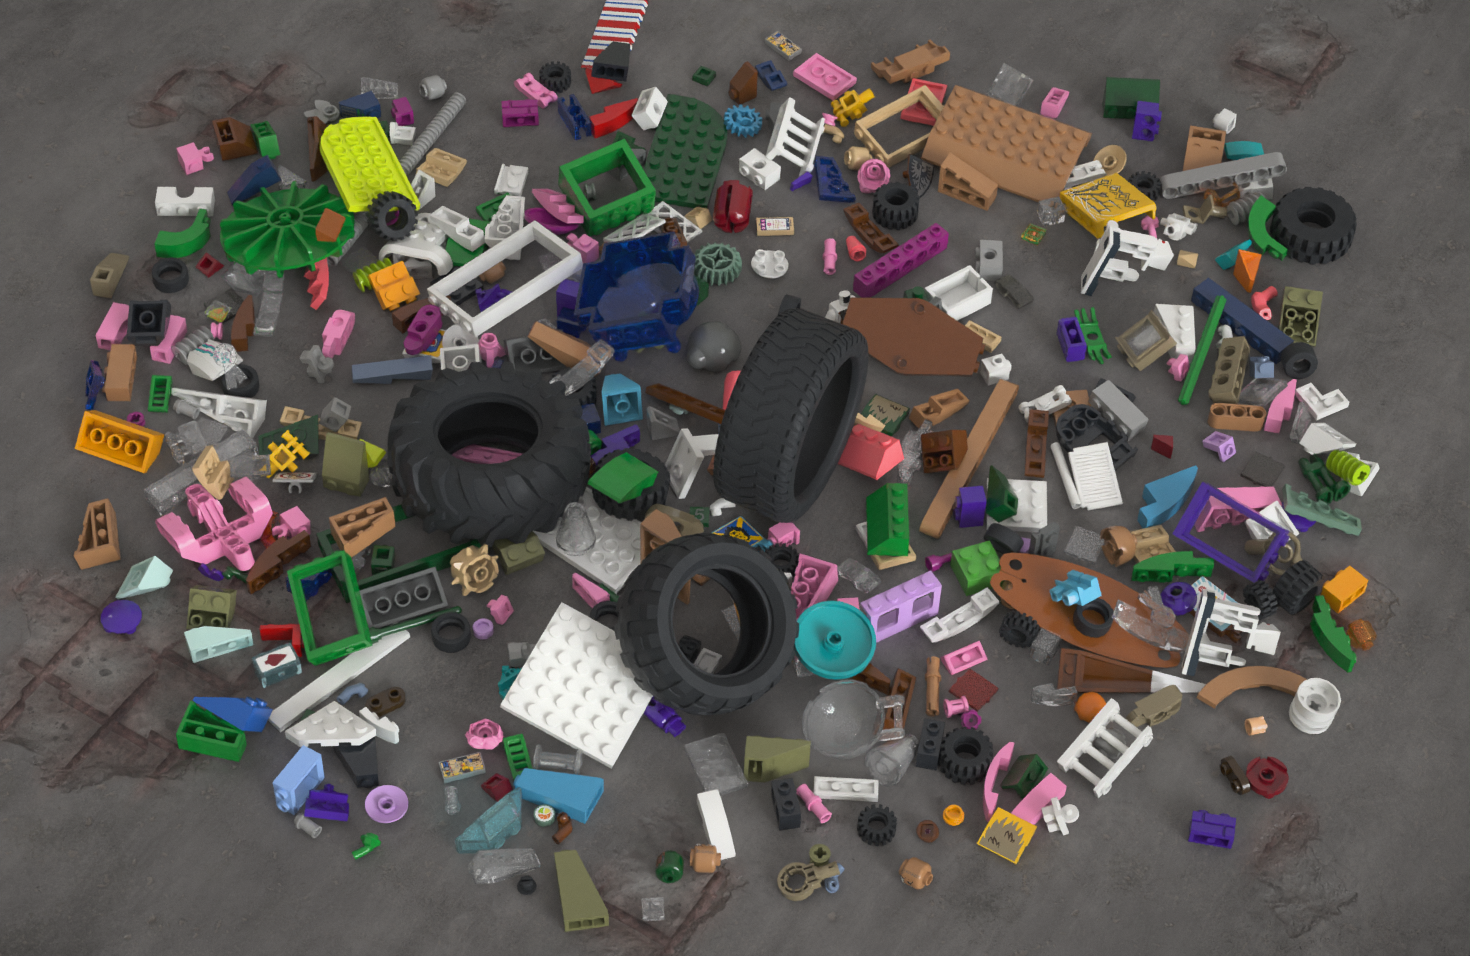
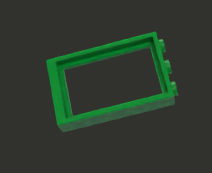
(344, 646)

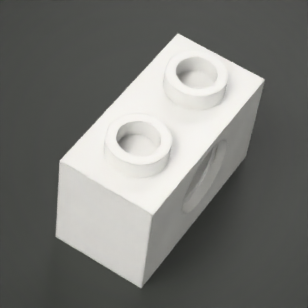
(649, 108)
(759, 169)

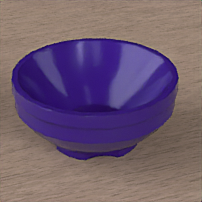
(1182, 603)

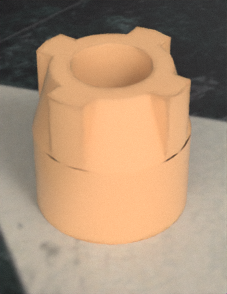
(1255, 725)

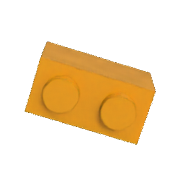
(1344, 588)

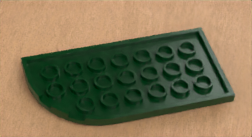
(686, 152)

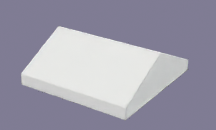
(1274, 513)

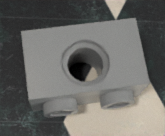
(990, 259)

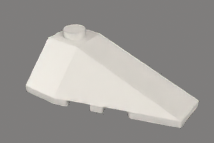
(506, 222)

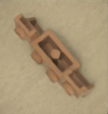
(913, 63)

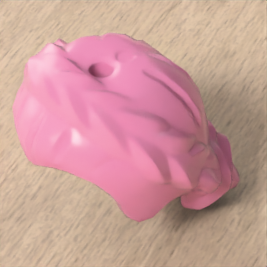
(872, 179)
(479, 729)

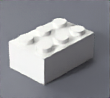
(960, 293)

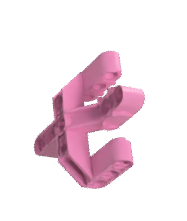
(223, 537)

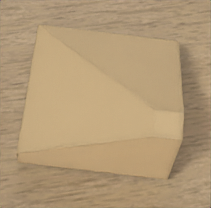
(1187, 259)

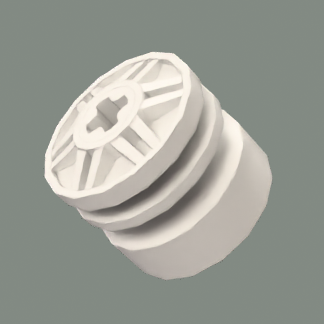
(1314, 705)

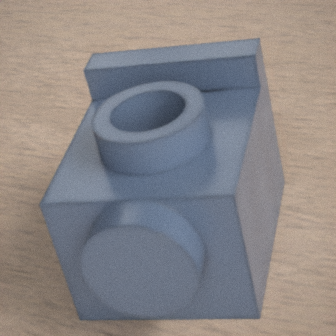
(1261, 367)

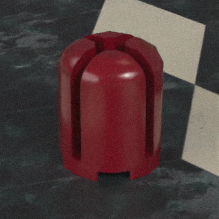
(732, 206)

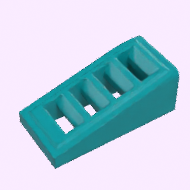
(1229, 257)

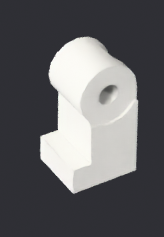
(1264, 186)

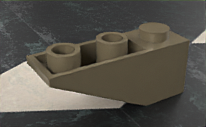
(107, 275)

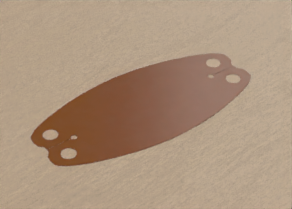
(1057, 617)

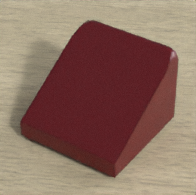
(209, 265)
(1163, 445)
(497, 787)

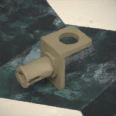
(1206, 210)

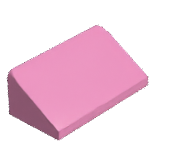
(964, 658)

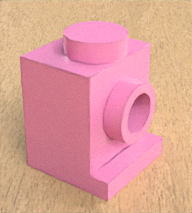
(784, 533)

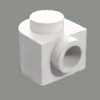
(1225, 120)

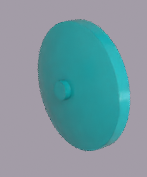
(835, 640)

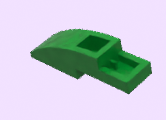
(1165, 566)
(1331, 639)

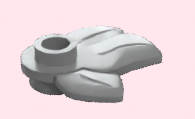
(324, 111)

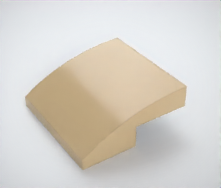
(442, 166)
(212, 472)
(1151, 542)

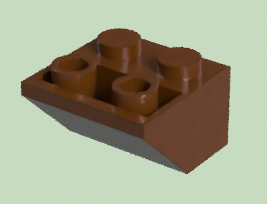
(233, 138)
(943, 450)

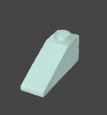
(214, 641)

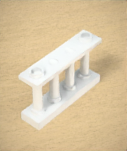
(779, 136)
(1095, 729)

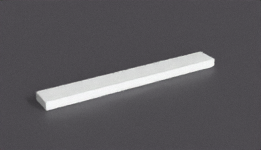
(334, 680)

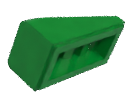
(160, 380)
(513, 745)

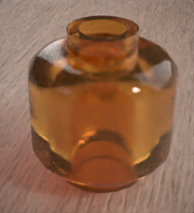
(1361, 634)

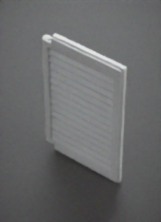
(1095, 476)

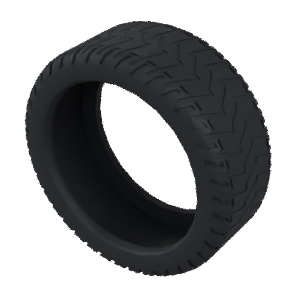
(790, 415)

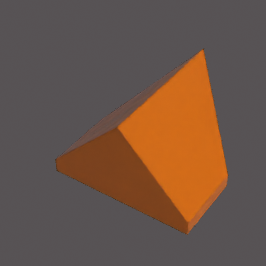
(1246, 268)

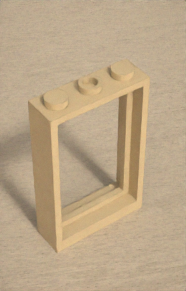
(923, 95)

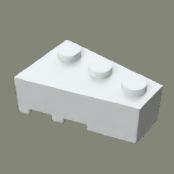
(1180, 325)

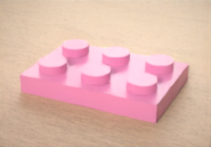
(824, 76)

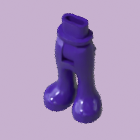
(664, 717)

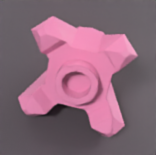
(490, 348)

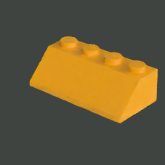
(118, 441)

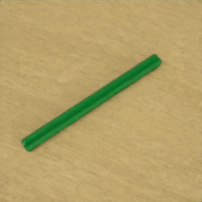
(1202, 349)

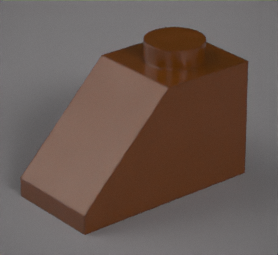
(744, 84)

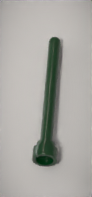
(377, 634)

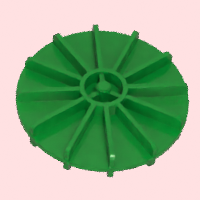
(280, 229)

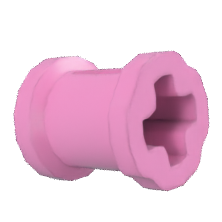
(955, 706)

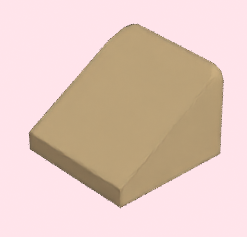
(699, 217)

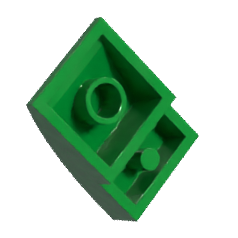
(461, 255)
(623, 478)

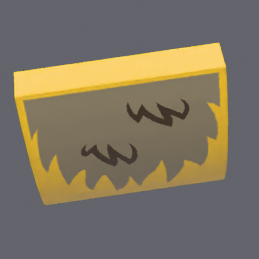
(1006, 835)

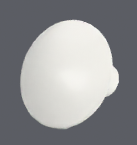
(769, 263)

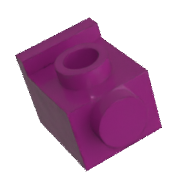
(402, 112)

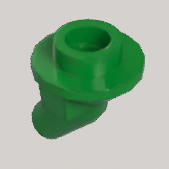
(370, 842)

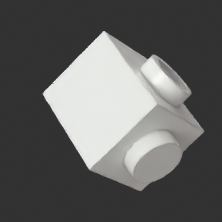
(995, 368)

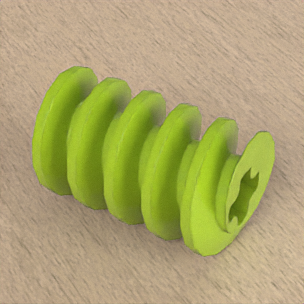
(361, 275)
(1347, 467)

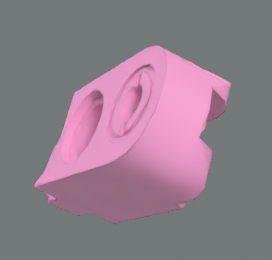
(337, 332)

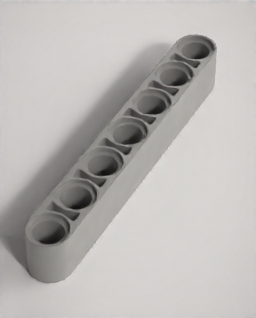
(1223, 175)

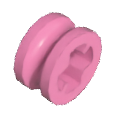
(829, 119)
(217, 330)

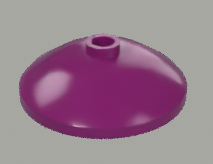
(550, 222)

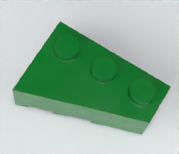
(210, 735)

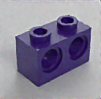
(1146, 121)

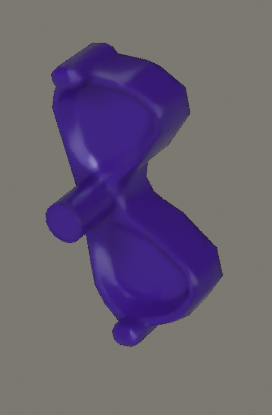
(214, 574)

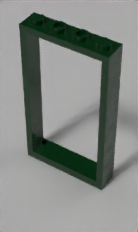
(439, 560)

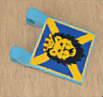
(743, 530)

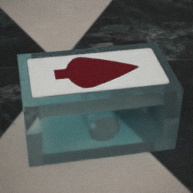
(276, 665)

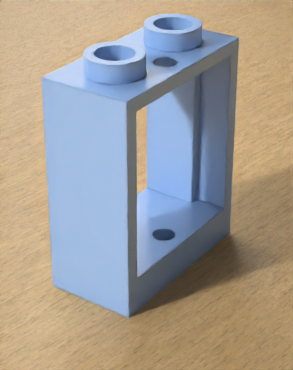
(297, 778)

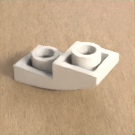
(384, 728)

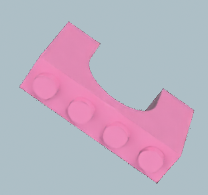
(115, 328)

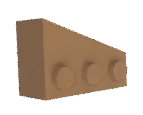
(362, 525)

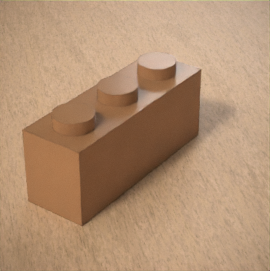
(120, 372)

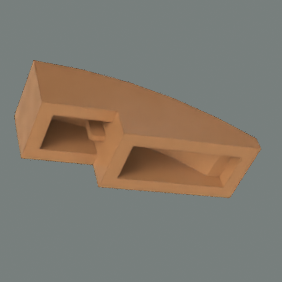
(939, 407)

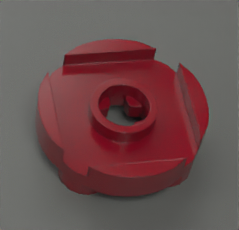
(1267, 787)

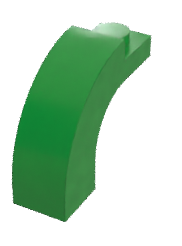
(184, 242)
(1262, 242)

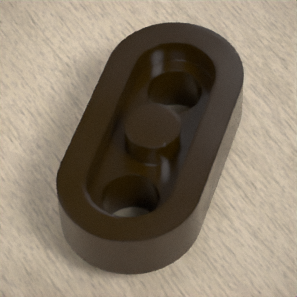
(386, 701)
(1237, 778)

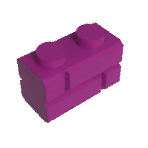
(520, 113)

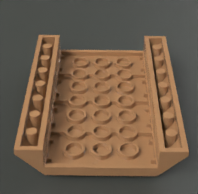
(1006, 144)

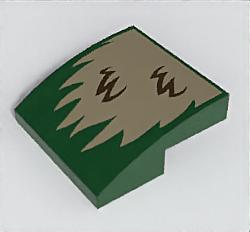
(887, 412)

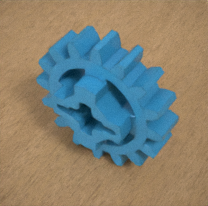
(743, 121)

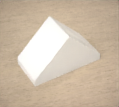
(423, 187)

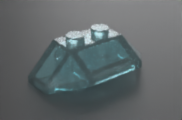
(493, 826)

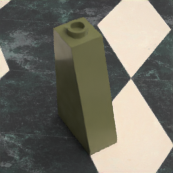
(578, 896)

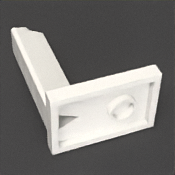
(686, 459)

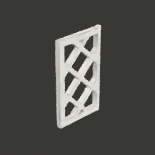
(673, 213)
(634, 223)

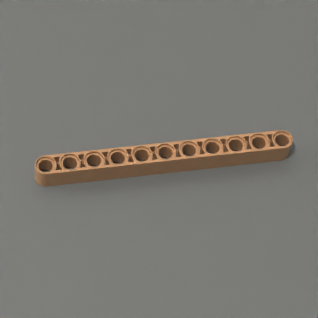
(978, 443)

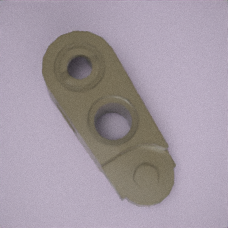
(688, 523)
(1156, 707)

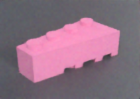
(1219, 513)
(813, 582)

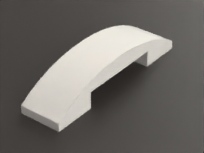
(962, 618)

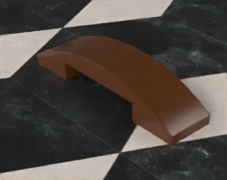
(867, 230)
(1036, 443)

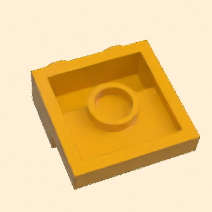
(393, 286)

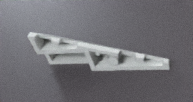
(227, 409)

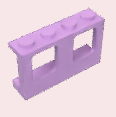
(908, 611)

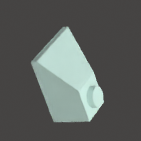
(145, 578)

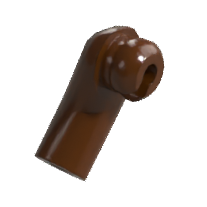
(565, 827)

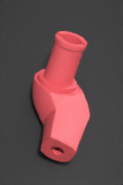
(1260, 299)

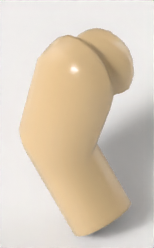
(836, 132)

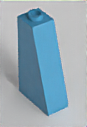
(563, 791)

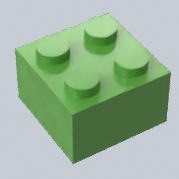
(975, 566)

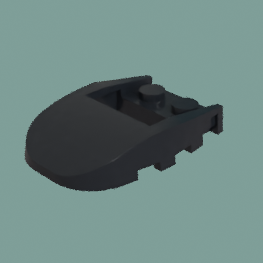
(1083, 424)

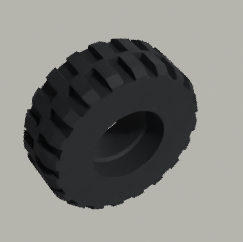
(1317, 207)

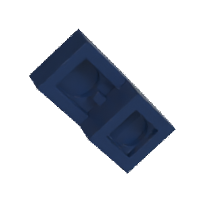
(770, 76)

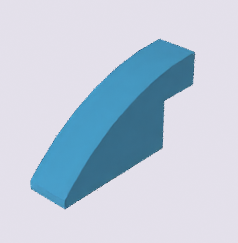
(1166, 497)

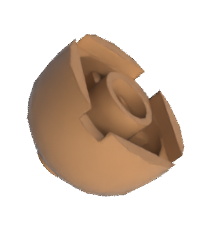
(1119, 544)

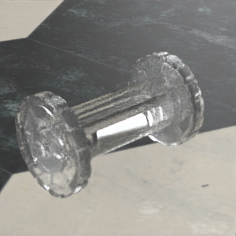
(557, 760)

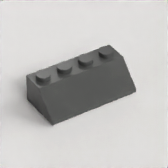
(403, 598)

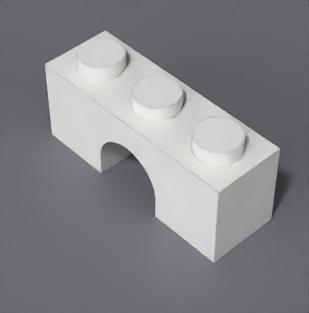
(170, 204)

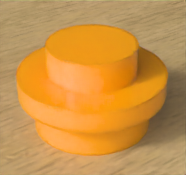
(953, 815)

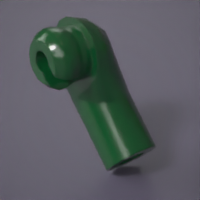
(233, 571)

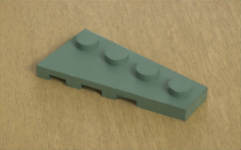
(1319, 511)

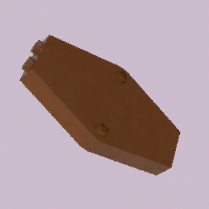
(915, 337)

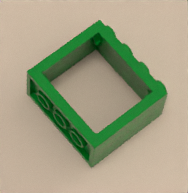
(615, 212)

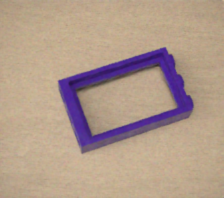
(1193, 512)

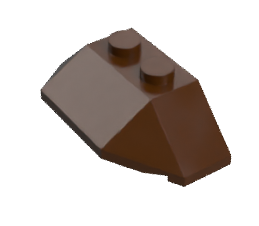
(315, 131)

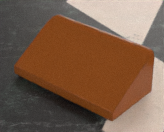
(329, 226)

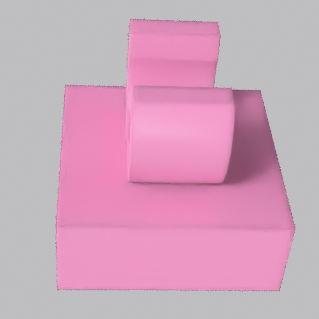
(1179, 367)
(500, 609)

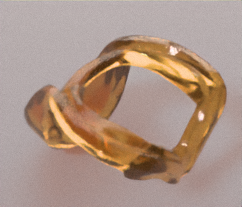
(1218, 201)

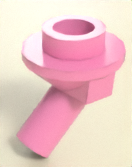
(1149, 224)

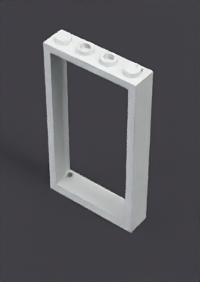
(476, 325)

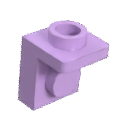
(1220, 443)

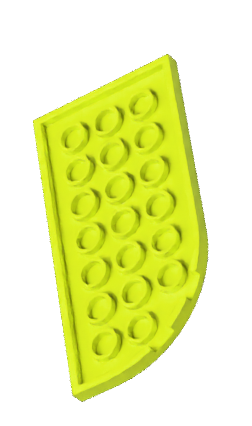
(363, 163)

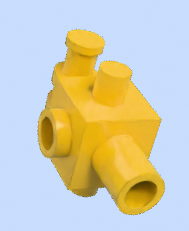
(851, 105)
(283, 457)

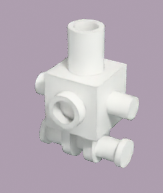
(1178, 226)

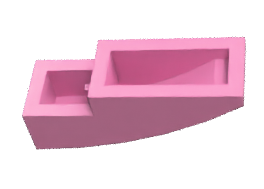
(1281, 408)
(1040, 796)

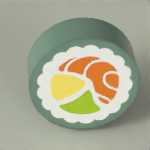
(544, 815)

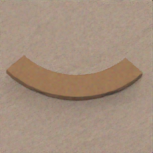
(1247, 678)

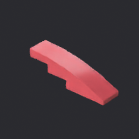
(318, 283)

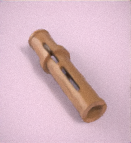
(932, 678)

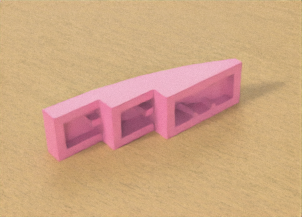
(556, 205)

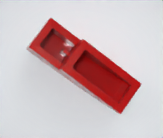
(613, 118)

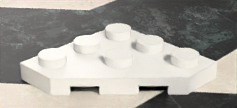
(330, 727)

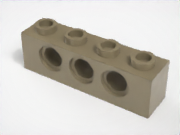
(1229, 370)

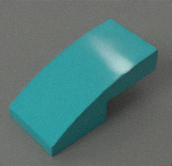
(1242, 149)

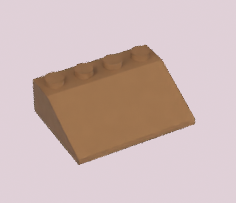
(657, 531)

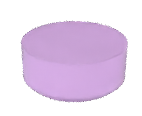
(483, 629)

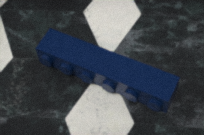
(1243, 320)

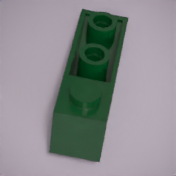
(1001, 498)

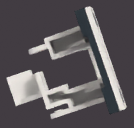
(1142, 246)
(1242, 616)

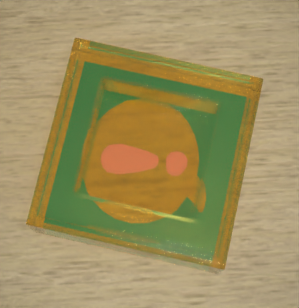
(1033, 234)

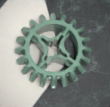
(717, 263)

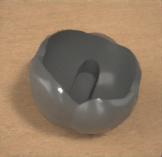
(713, 346)

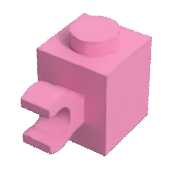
(191, 157)
(586, 246)
(292, 523)

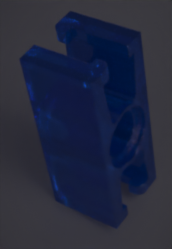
(574, 116)

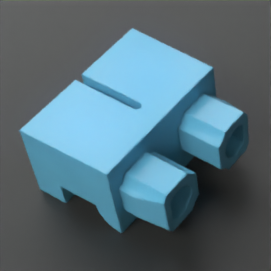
(1077, 589)

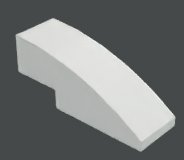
(458, 228)
(716, 823)

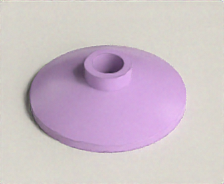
(384, 797)

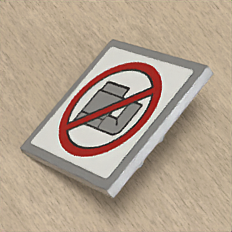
(295, 478)

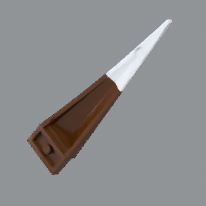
(1104, 675)

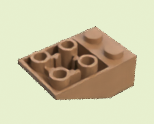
(1203, 147)

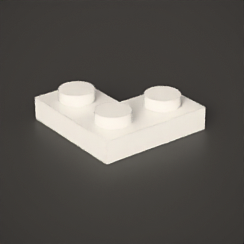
(1319, 405)

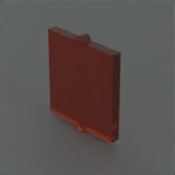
(974, 688)

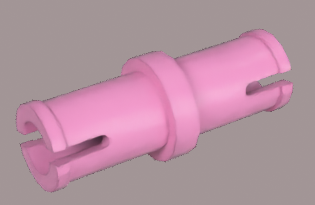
(829, 256)
(813, 803)

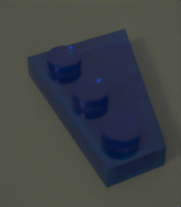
(830, 182)

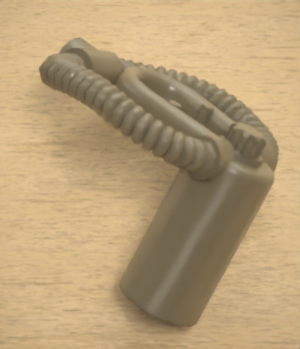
(1260, 546)

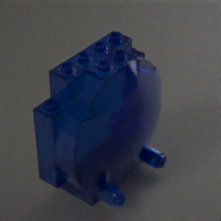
(638, 293)

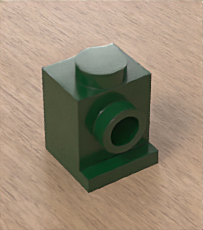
(382, 558)

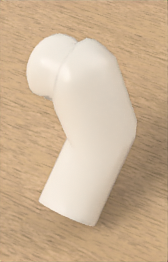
(1225, 332)
(718, 504)

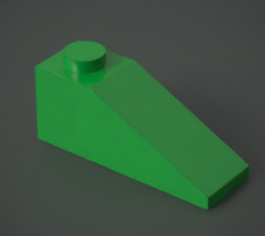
(265, 139)

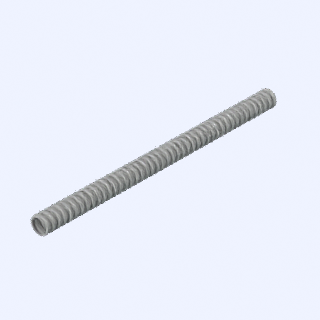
(411, 159)

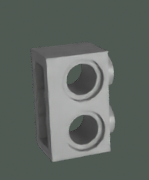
(416, 267)

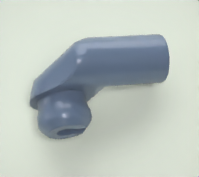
(358, 688)
(831, 883)

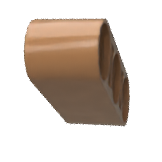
(1236, 417)

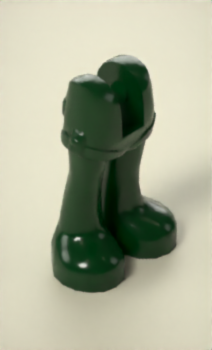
(1316, 468)

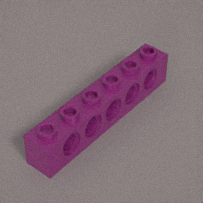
(900, 261)

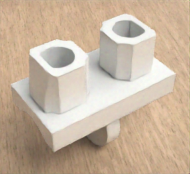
(1057, 816)

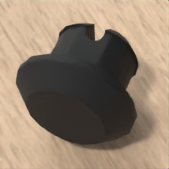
(526, 885)

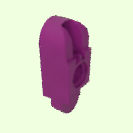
(423, 330)

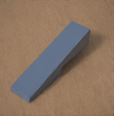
(385, 371)

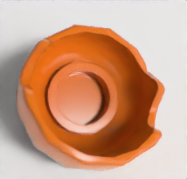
(1089, 706)

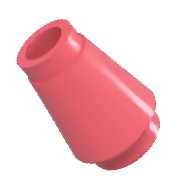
(855, 249)

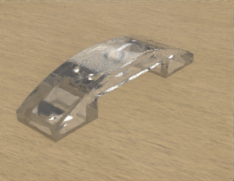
(270, 306)
(587, 368)
(1148, 631)

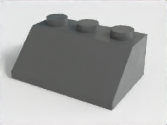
(528, 355)

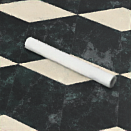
(1065, 475)

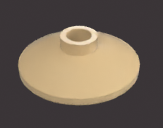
(1109, 155)

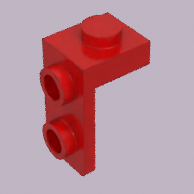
(284, 632)

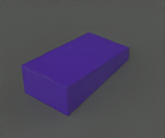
(801, 181)

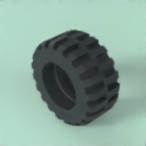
(636, 507)

